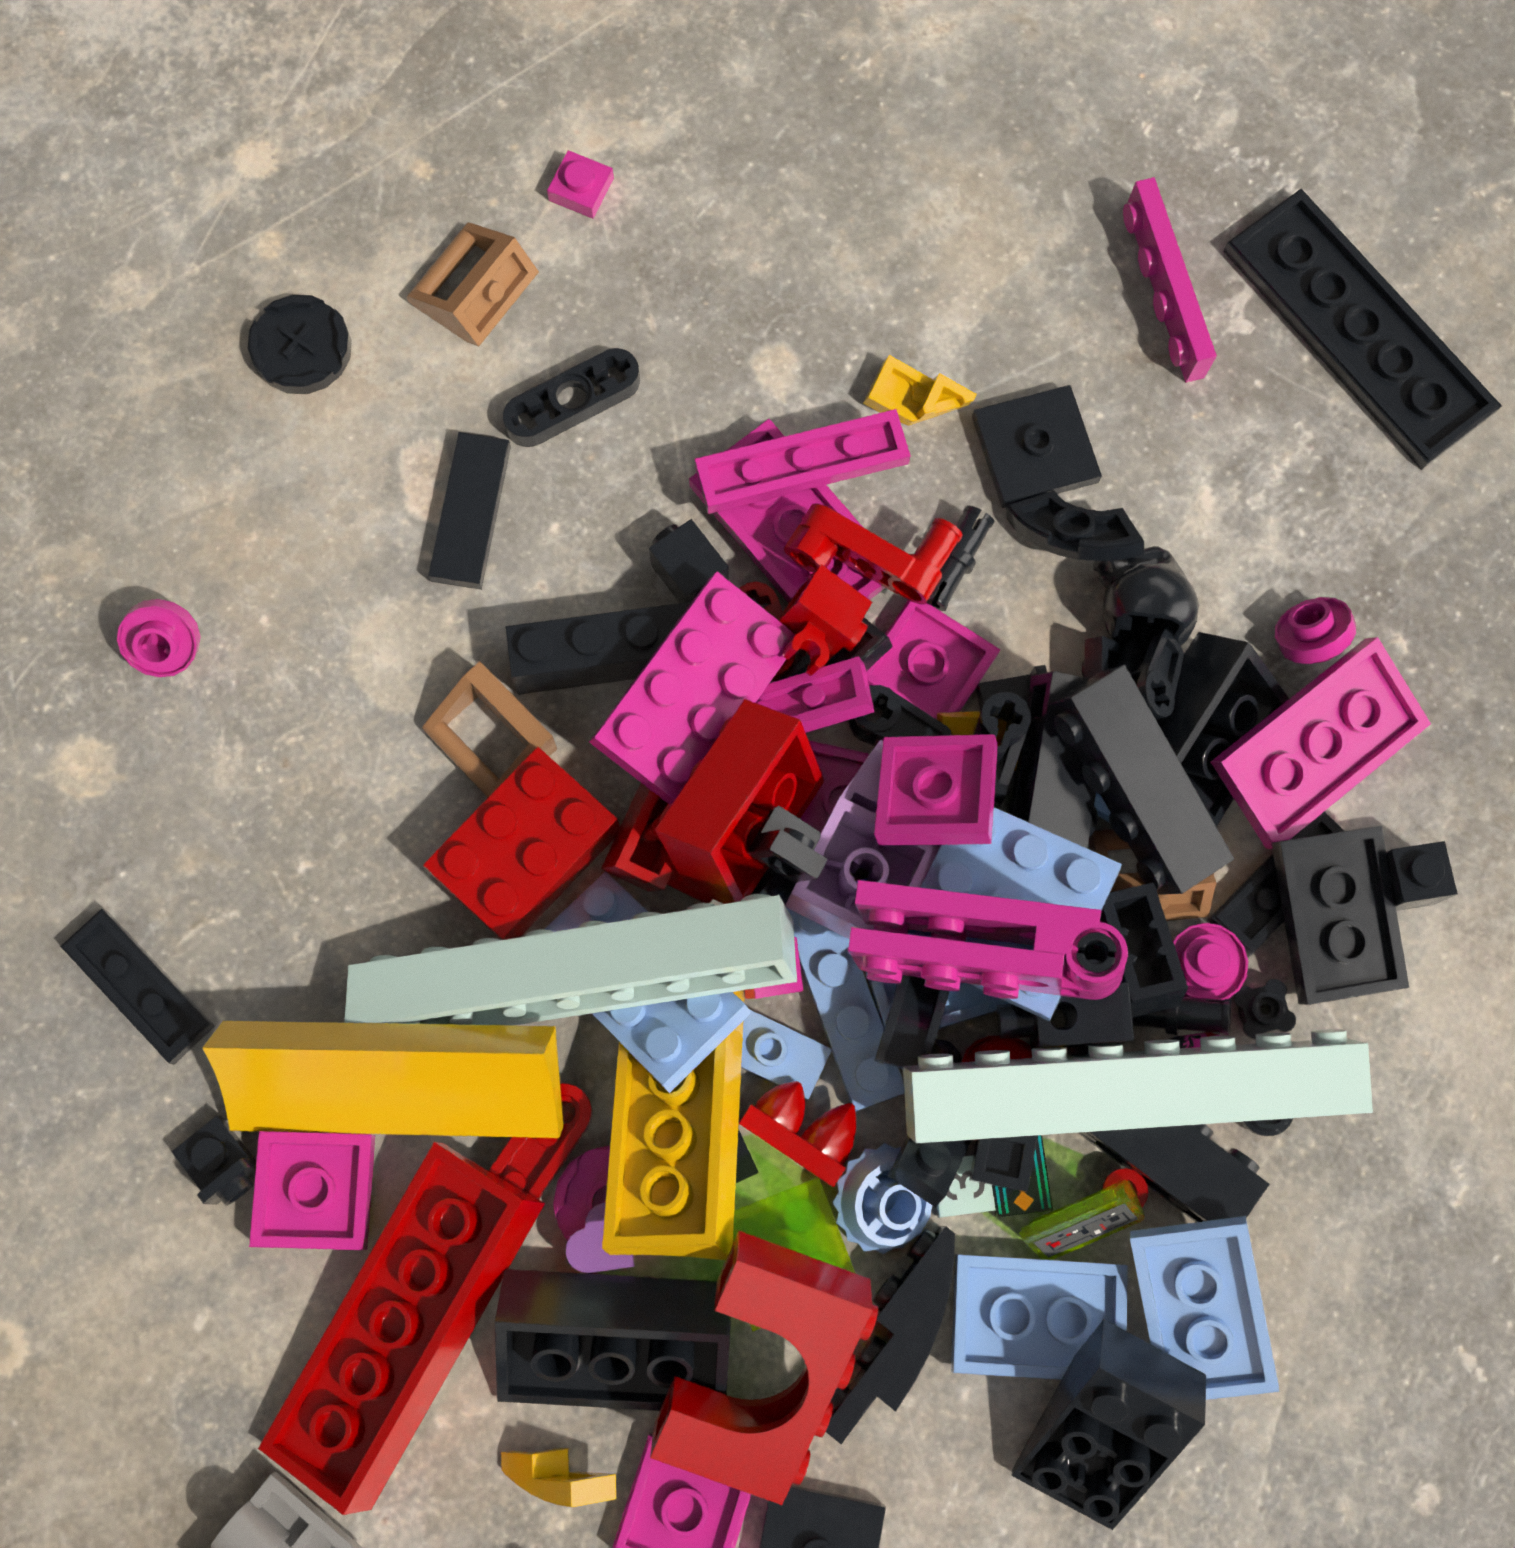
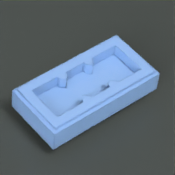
(781, 1053)

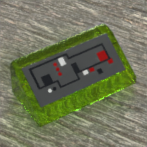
(1083, 1221)

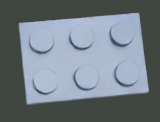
(1207, 1303)
(1030, 1313)

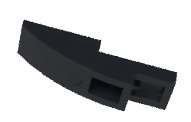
(913, 1315)

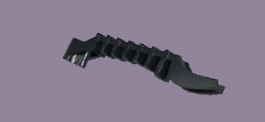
(914, 1007)

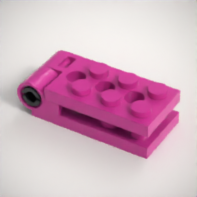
(1060, 935)

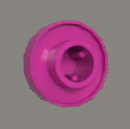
(1315, 630)
(158, 638)
(1211, 961)

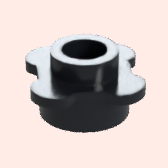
(1249, 1011)

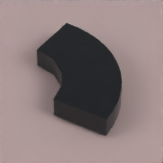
(1074, 530)

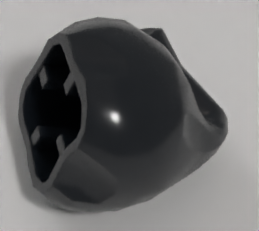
(1147, 597)

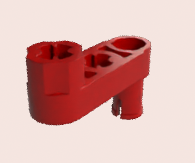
(829, 535)

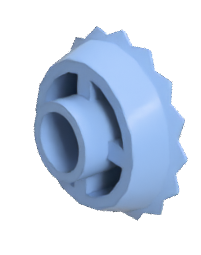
(875, 1207)

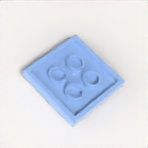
(1025, 866)

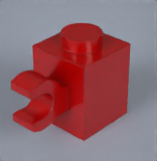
(824, 617)

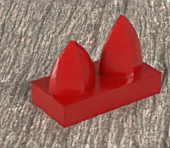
(823, 1144)

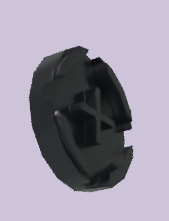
(299, 344)

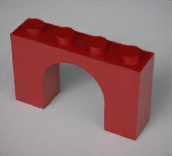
(766, 1441)

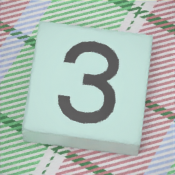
(966, 1195)

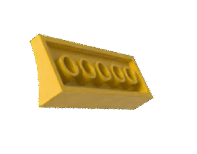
(388, 1078)
(675, 1158)

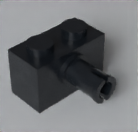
(1152, 960)

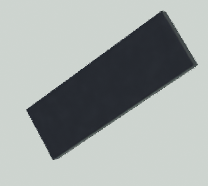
(1361, 328)

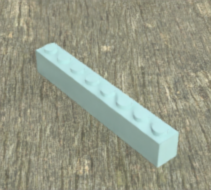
(581, 968)
(1136, 1088)

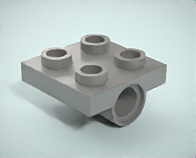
(281, 1519)

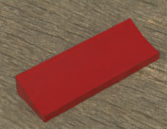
(400, 1330)

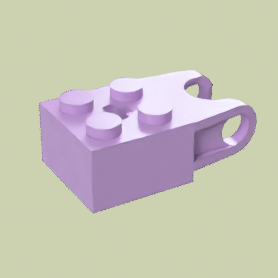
(851, 844)

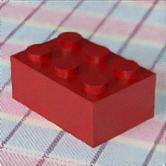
(750, 768)
(523, 846)

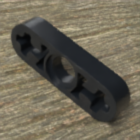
(577, 376)

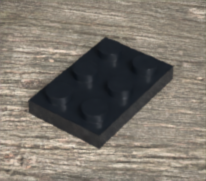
(1340, 915)

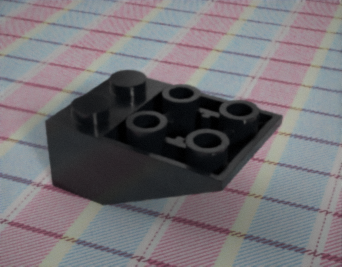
(1113, 1425)

